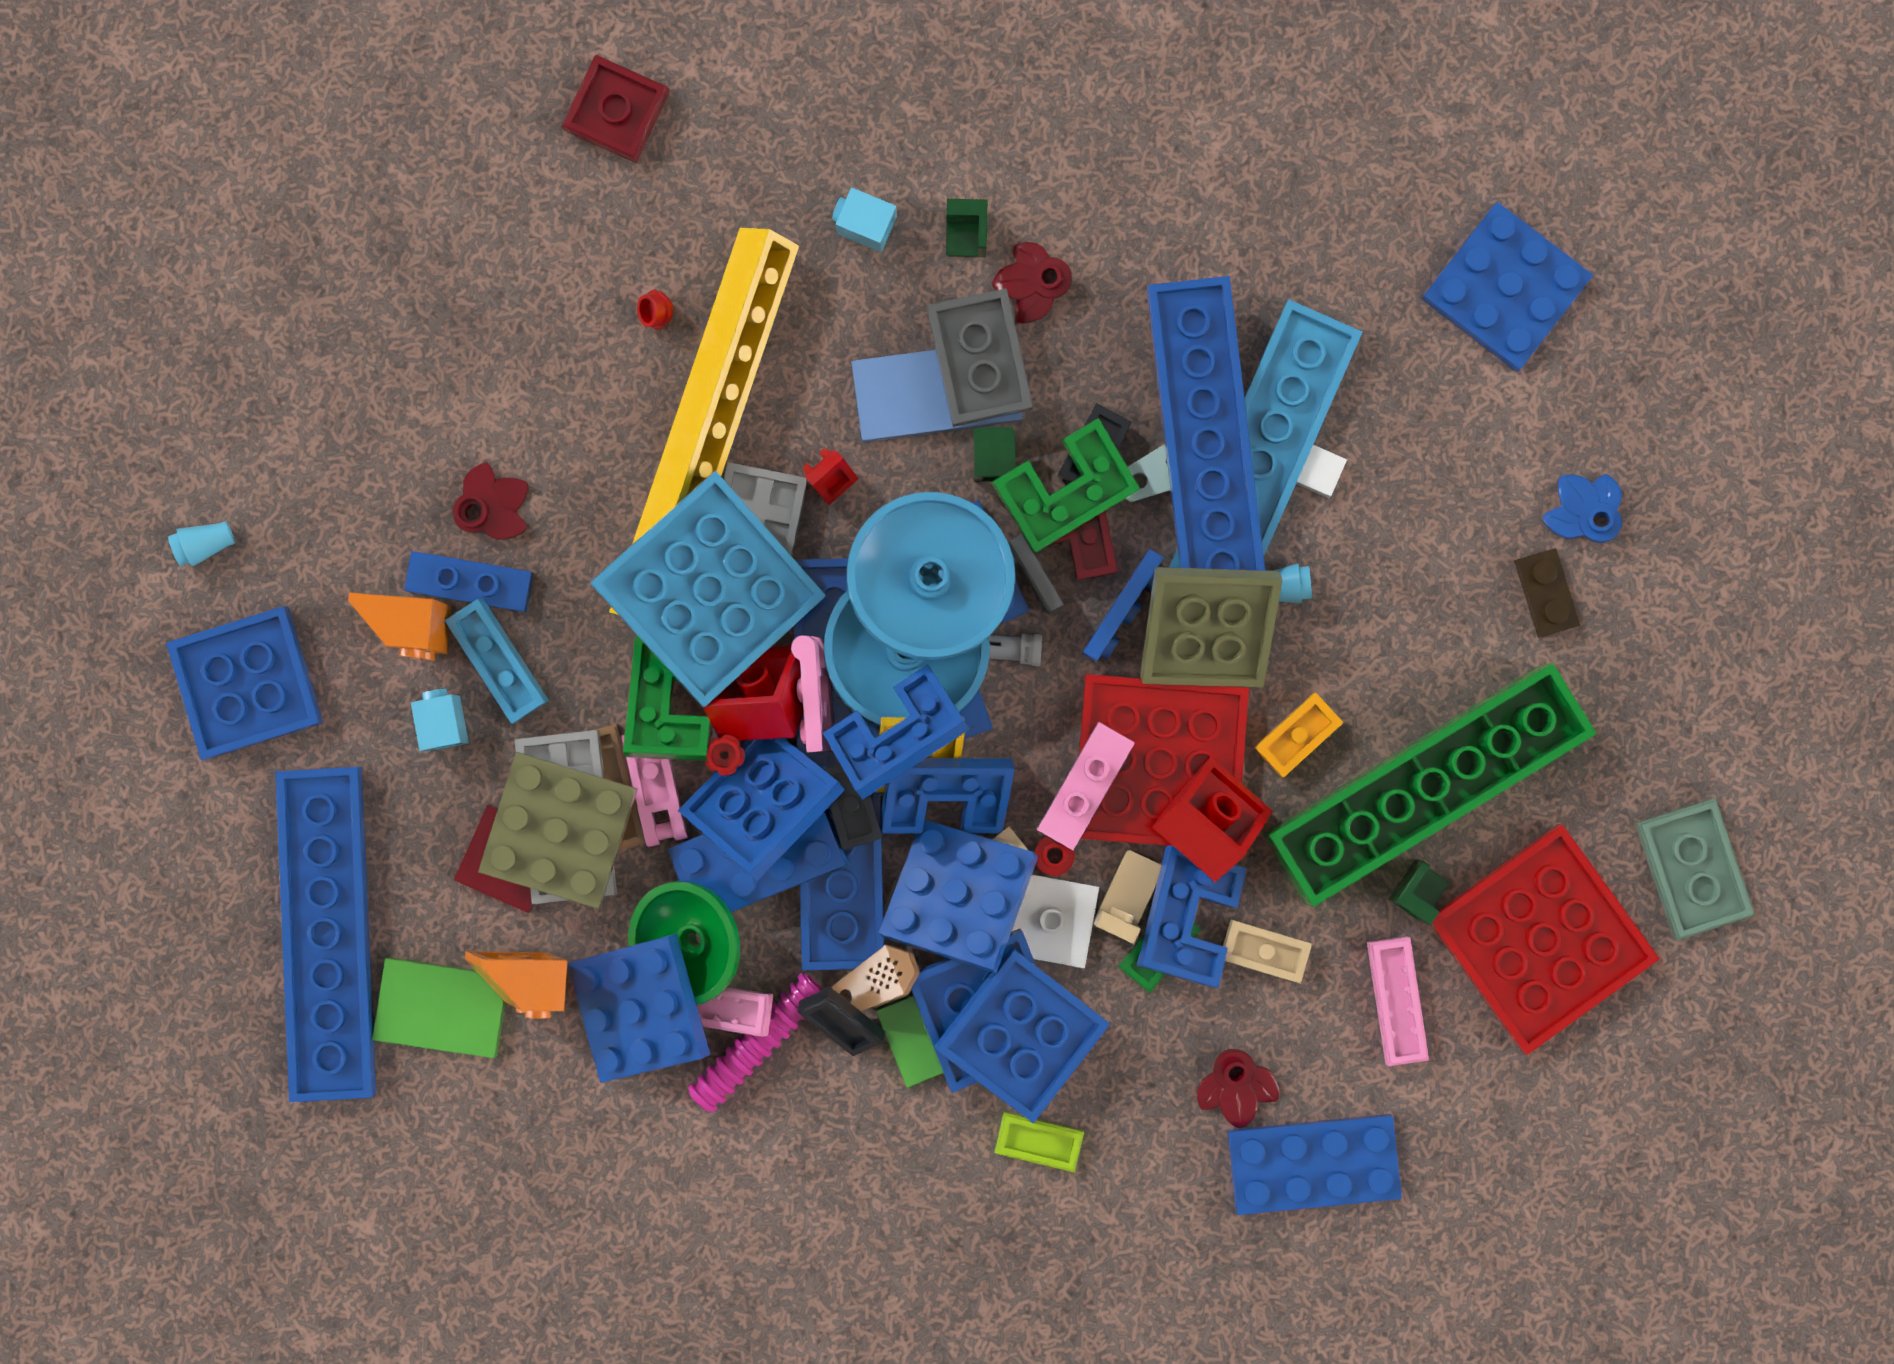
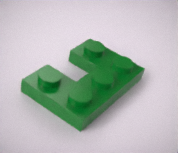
(1049, 517)
(649, 722)

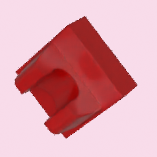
(830, 476)

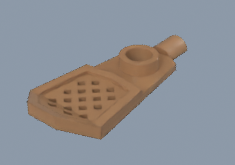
(880, 978)

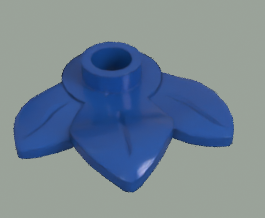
(1581, 504)

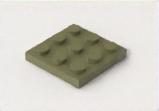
(1210, 627)
(558, 830)

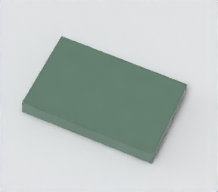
(1694, 869)

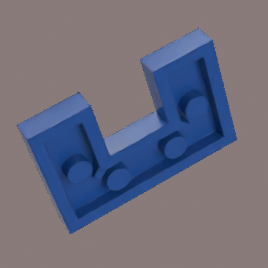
(878, 760)
(978, 782)
(1167, 937)

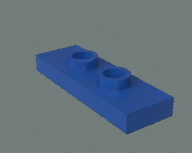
(468, 581)

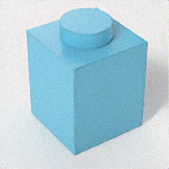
(864, 219)
(439, 721)

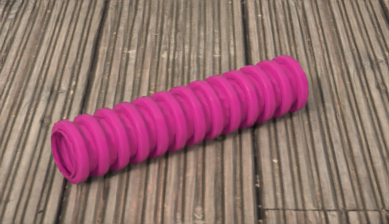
(751, 1048)

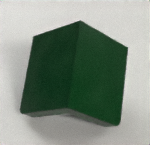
(966, 227)
(993, 452)
(1419, 892)

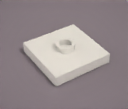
(1057, 919)

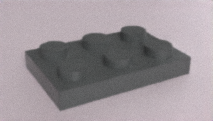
(979, 357)

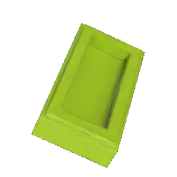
(1039, 1142)

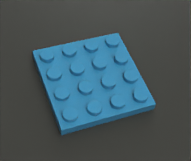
(708, 589)

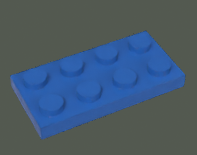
(809, 857)
(1314, 1164)

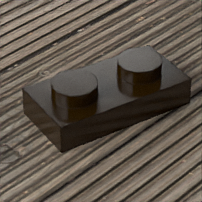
(1547, 592)

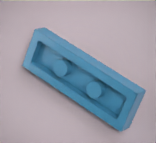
(496, 660)

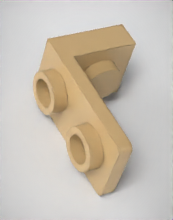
(1128, 896)

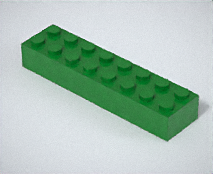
(1429, 784)

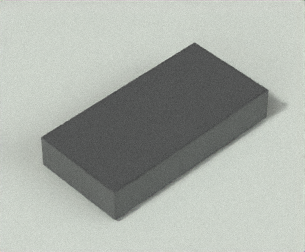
(1035, 574)

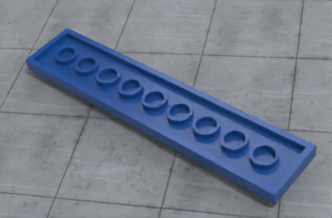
(846, 905)

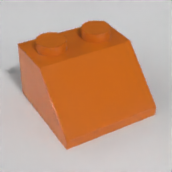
(406, 623)
(524, 979)

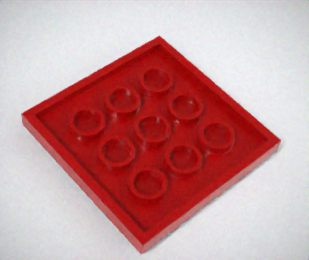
(1172, 738)
(1543, 939)

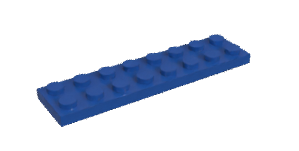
(1205, 425)
(325, 934)

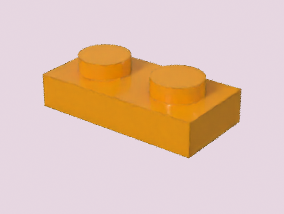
(1298, 735)

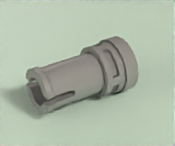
(1012, 648)

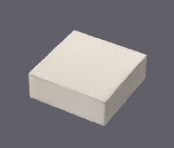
(1321, 471)

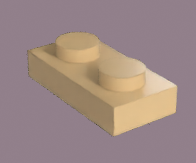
(1266, 951)

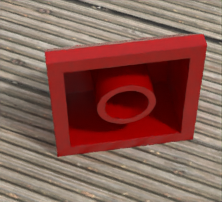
(761, 699)
(1213, 820)

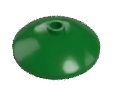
(684, 910)

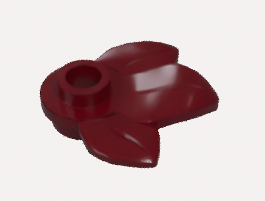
(1027, 281)
(497, 501)
(1237, 1093)

